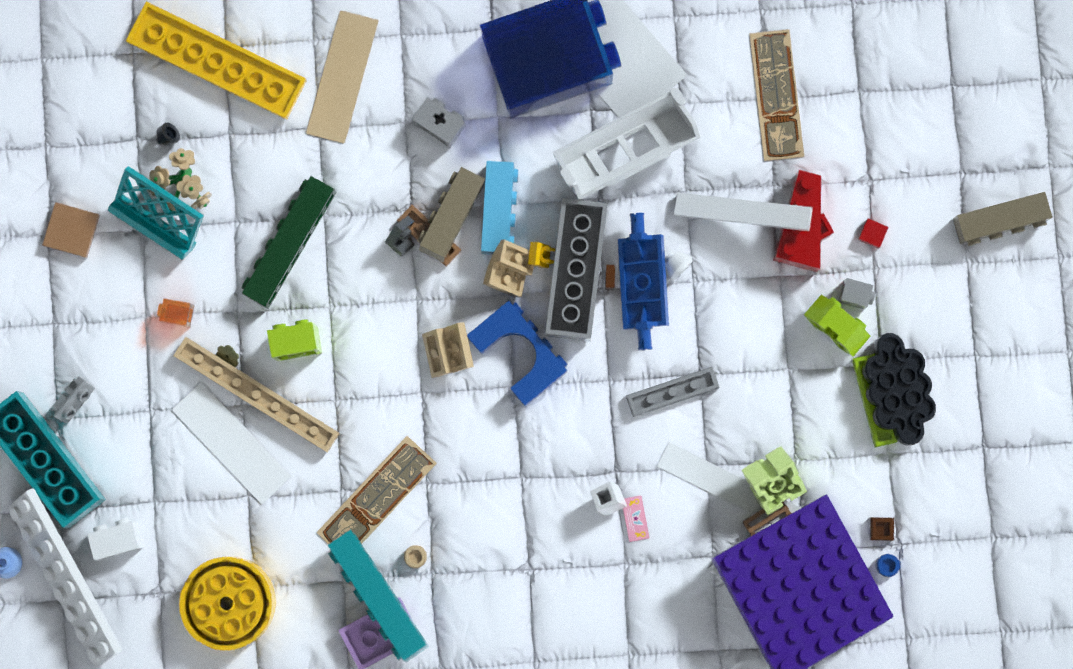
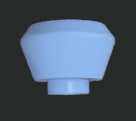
(13, 562)

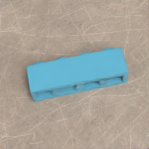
(498, 204)

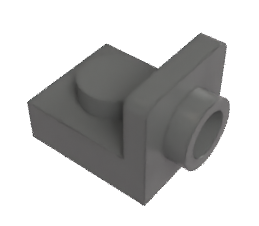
(398, 238)

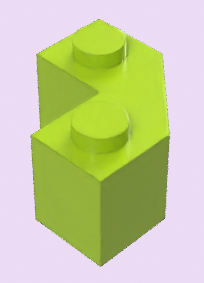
(841, 327)

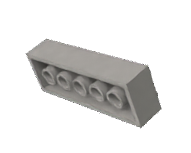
(576, 269)

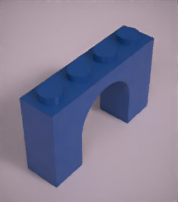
(508, 322)

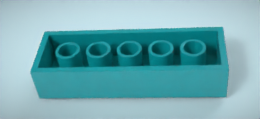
(46, 461)

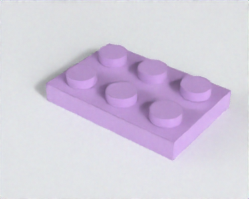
(366, 642)

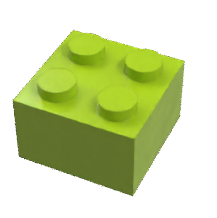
(294, 340)

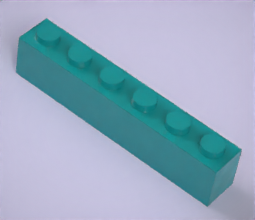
(378, 596)

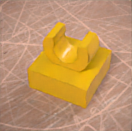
(540, 255)

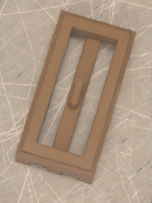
(751, 529)

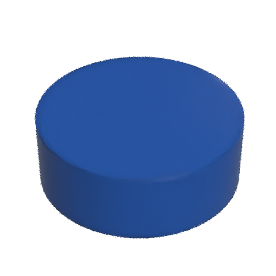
(887, 565)

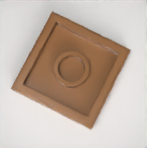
(71, 230)

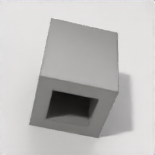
(856, 293)

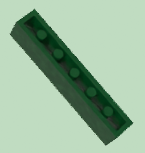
(288, 242)

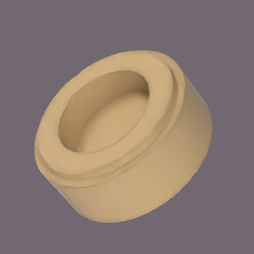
(415, 556)

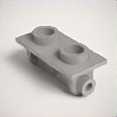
(66, 408)

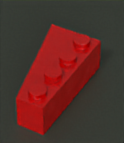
(798, 246)

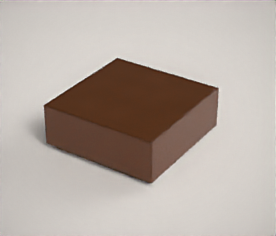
(610, 277)
(881, 528)

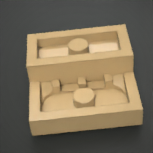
(508, 269)
(448, 350)

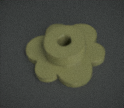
(228, 354)

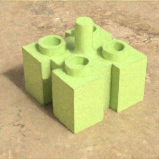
(774, 480)

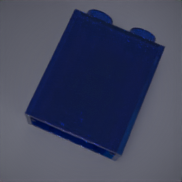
(549, 53)

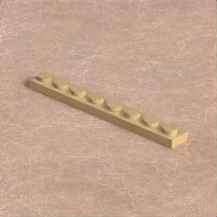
(256, 394)

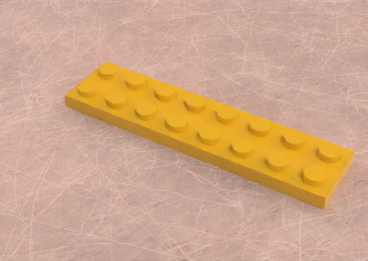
(216, 60)

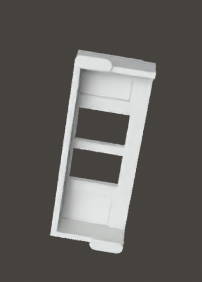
(665, 120)

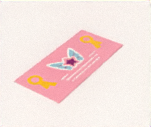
(635, 519)

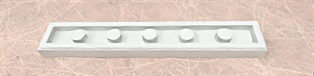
(743, 211)

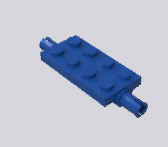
(643, 281)

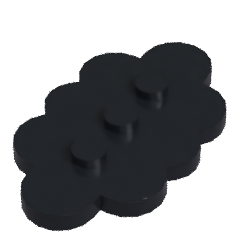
(899, 389)

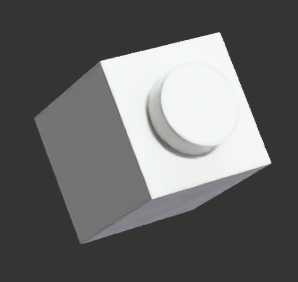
(608, 498)

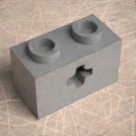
(426, 120)

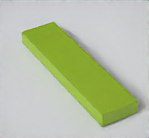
(879, 436)

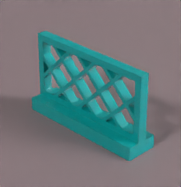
(150, 222)

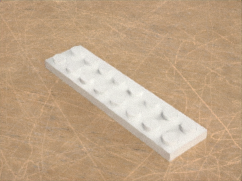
(64, 578)

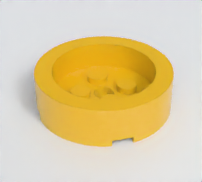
(251, 607)

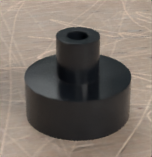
(167, 135)

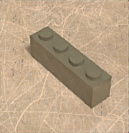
(451, 215)
(1002, 218)

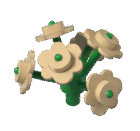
(186, 184)

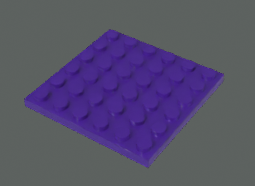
(802, 587)

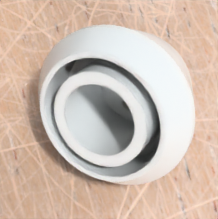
(677, 263)

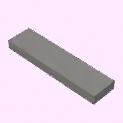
(672, 391)

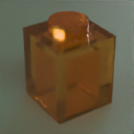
(175, 312)

